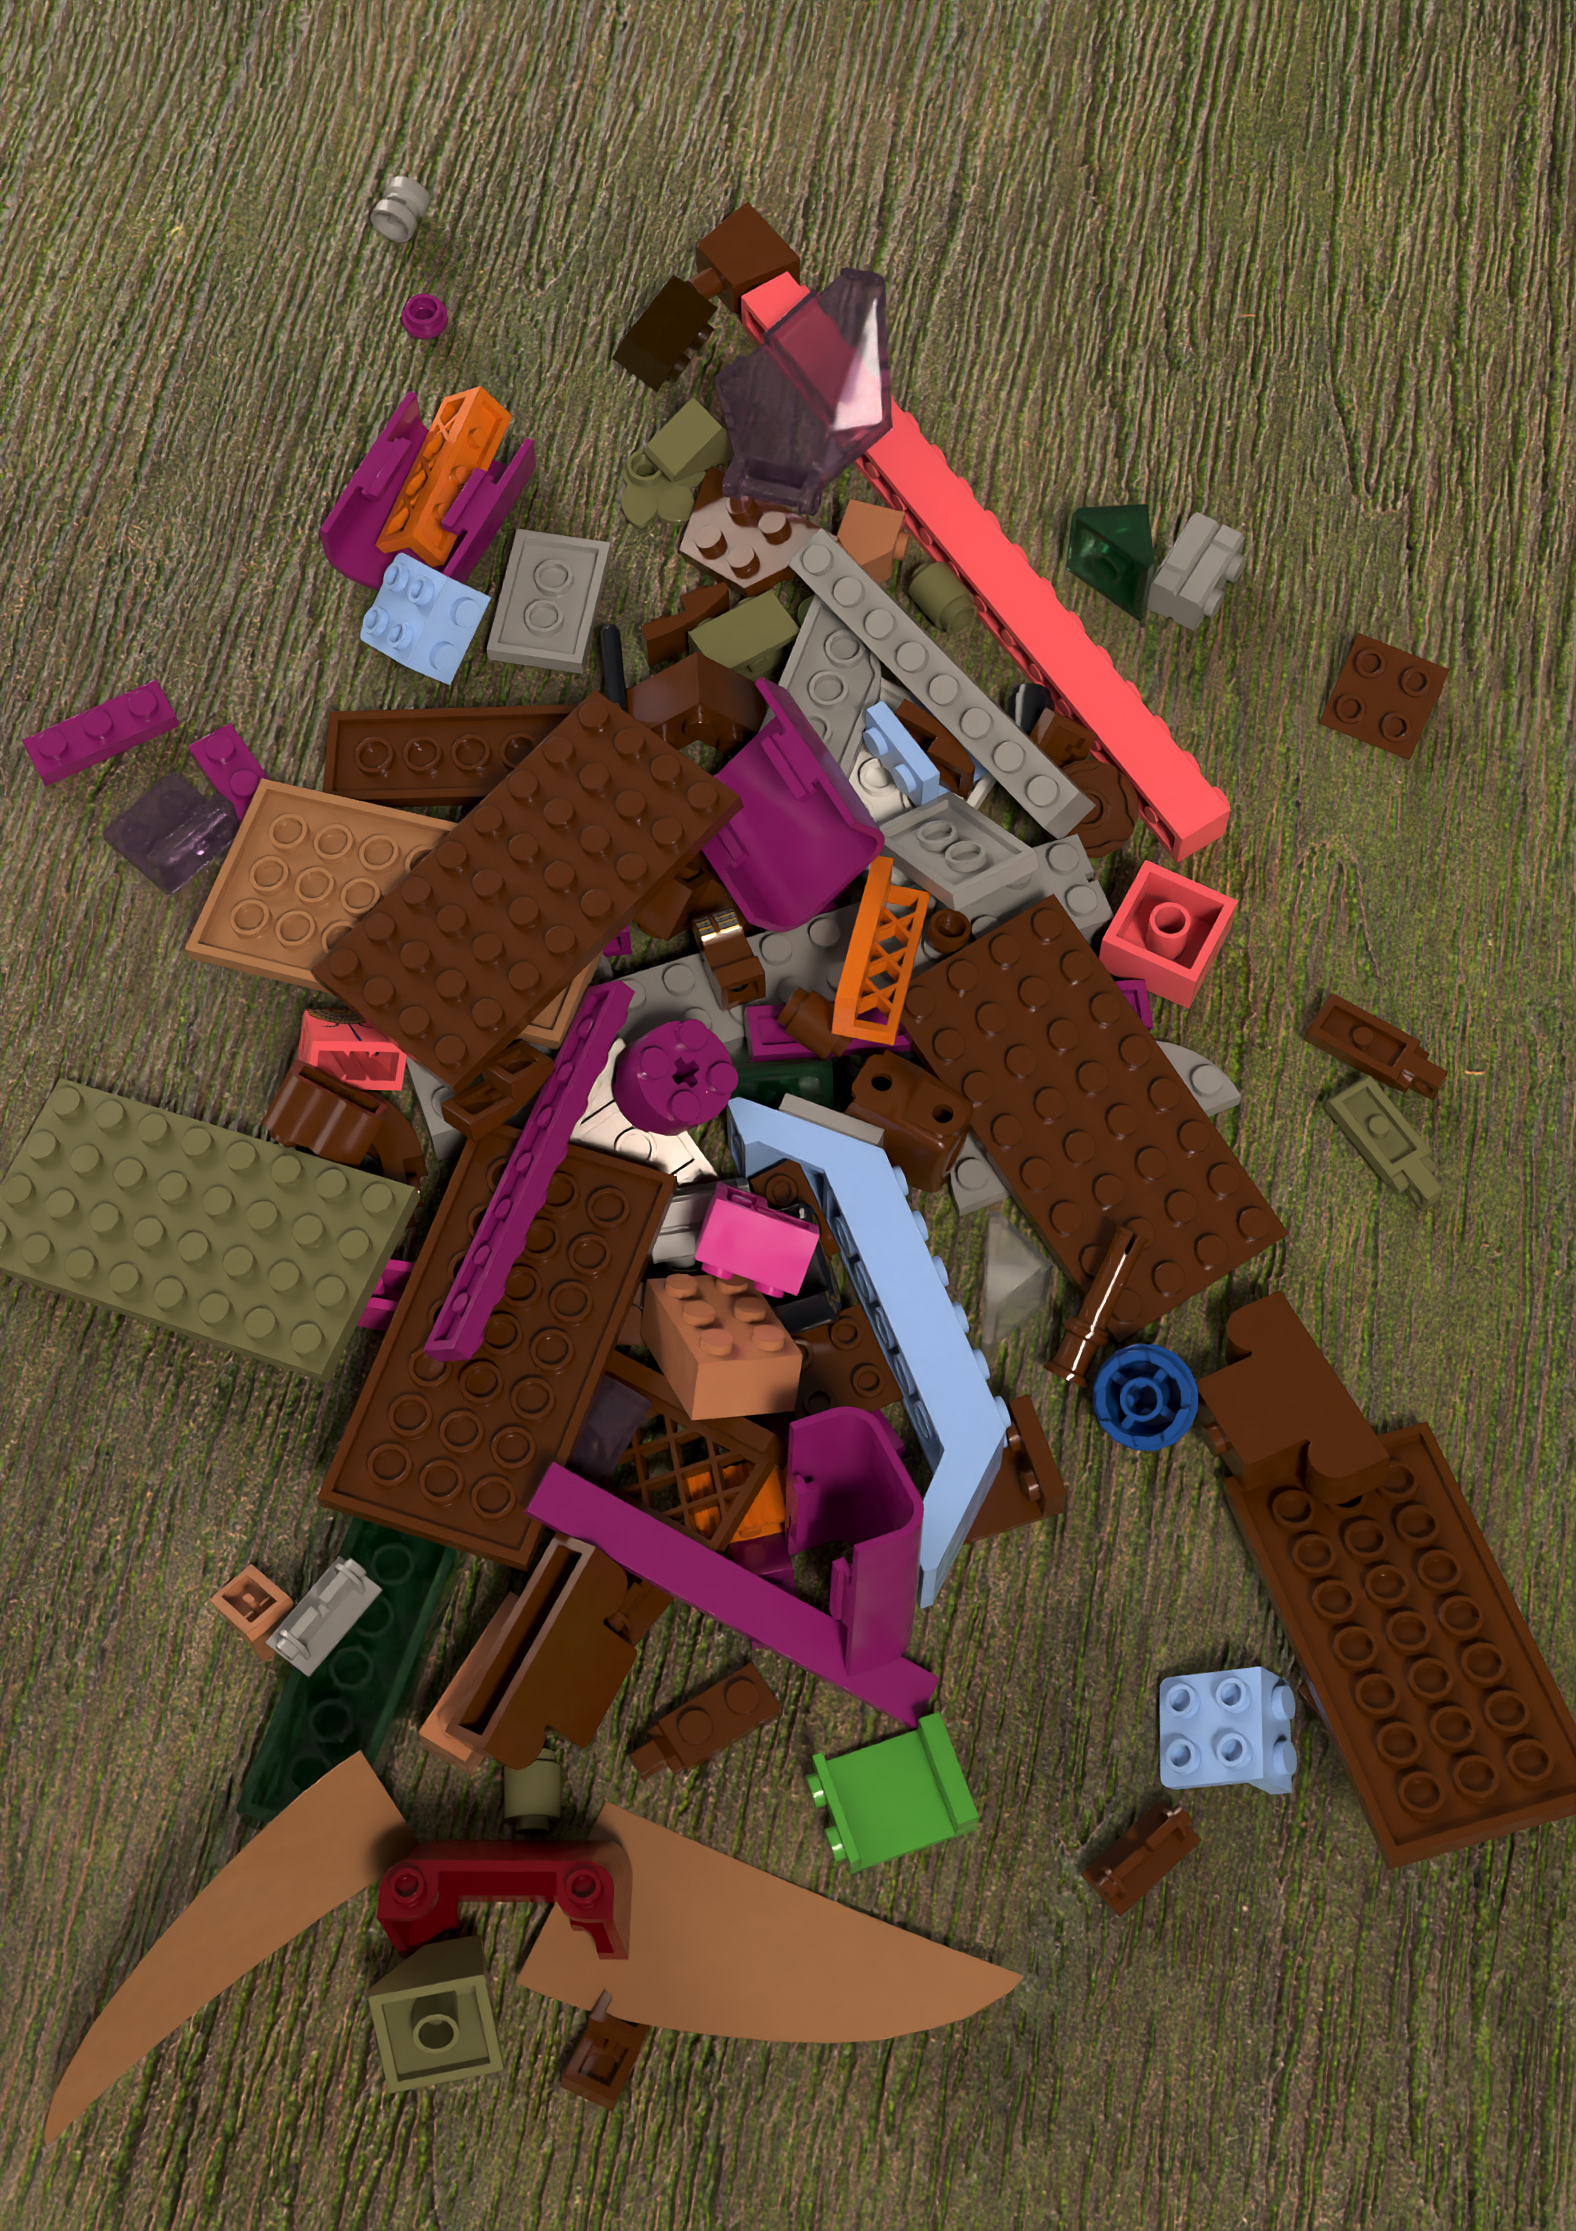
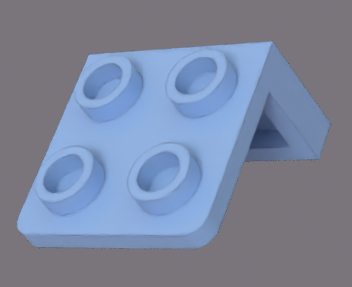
(423, 618)
(903, 757)
(1227, 1730)

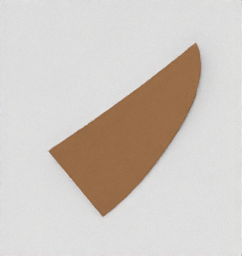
(278, 1885)
(753, 1954)

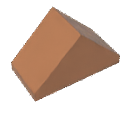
(253, 1608)

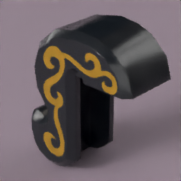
(819, 1294)

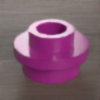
(423, 307)

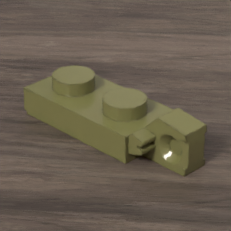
(1386, 1141)

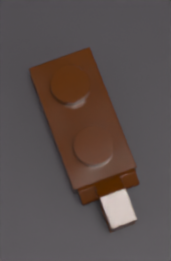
(1374, 1048)
(707, 1724)

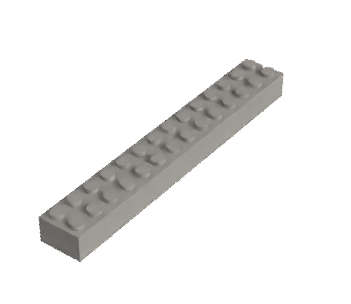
(806, 959)

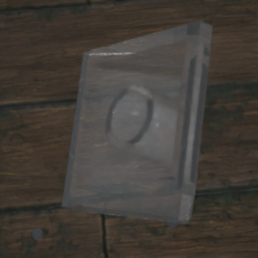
(1013, 1280)

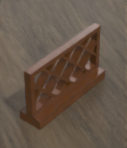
(735, 1434)

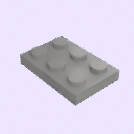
(549, 601)
(955, 851)

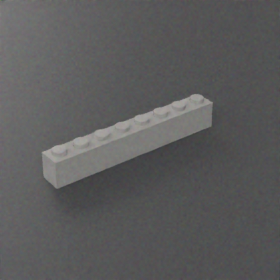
(942, 685)

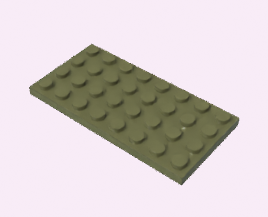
(198, 1228)

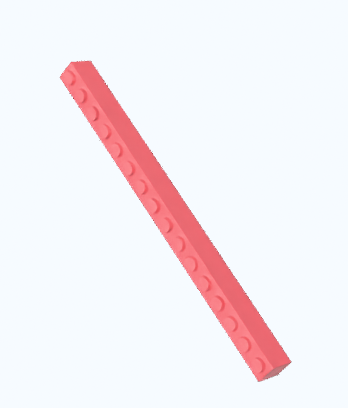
(1026, 615)

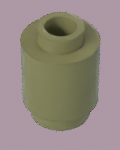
(942, 596)
(533, 1795)

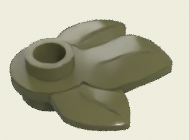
(655, 494)

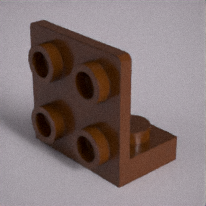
(1027, 1481)

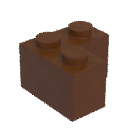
(700, 703)
(687, 896)

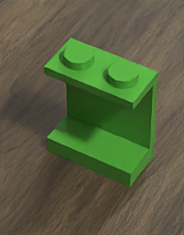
(893, 1796)

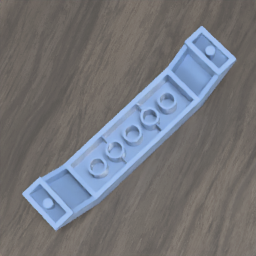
(907, 1309)

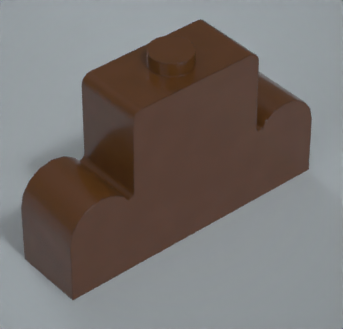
(1286, 1409)
(552, 1660)

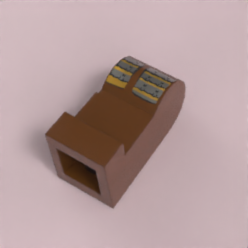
(728, 958)

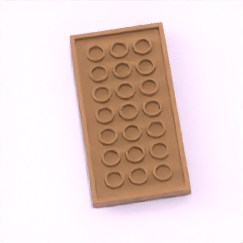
(309, 874)

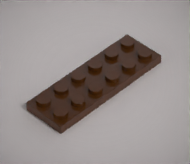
(432, 752)

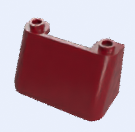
(585, 1877)

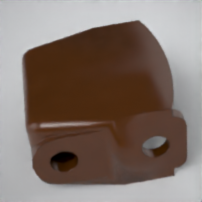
(920, 1118)

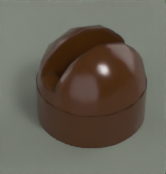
(948, 931)

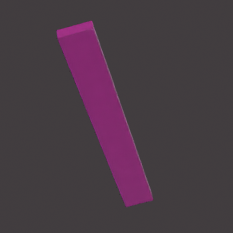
(725, 1592)

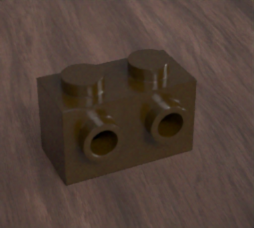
(665, 333)

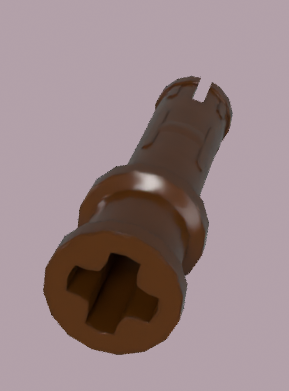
(1086, 1330)

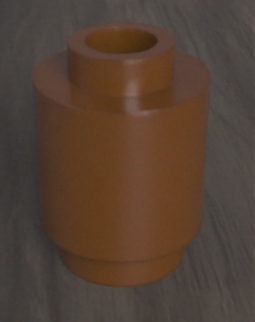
(810, 1021)

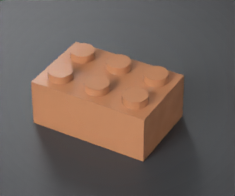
(720, 1346)

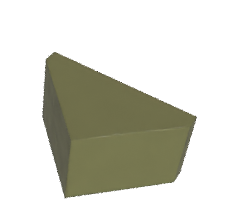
(690, 443)

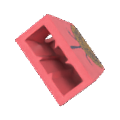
(347, 1050)

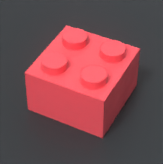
(1167, 933)

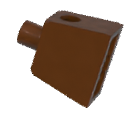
(741, 257)

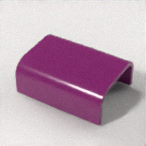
(369, 497)
(799, 822)
(856, 1490)

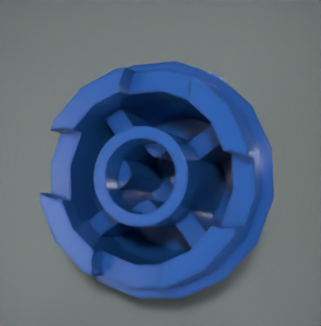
(1145, 1397)

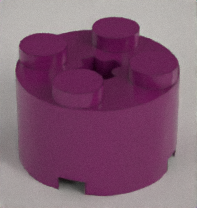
(674, 1078)

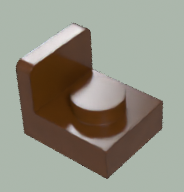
(1062, 738)

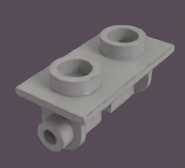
(324, 1615)

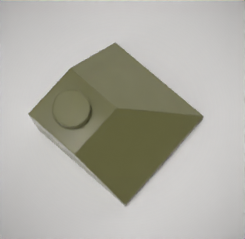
(437, 2016)

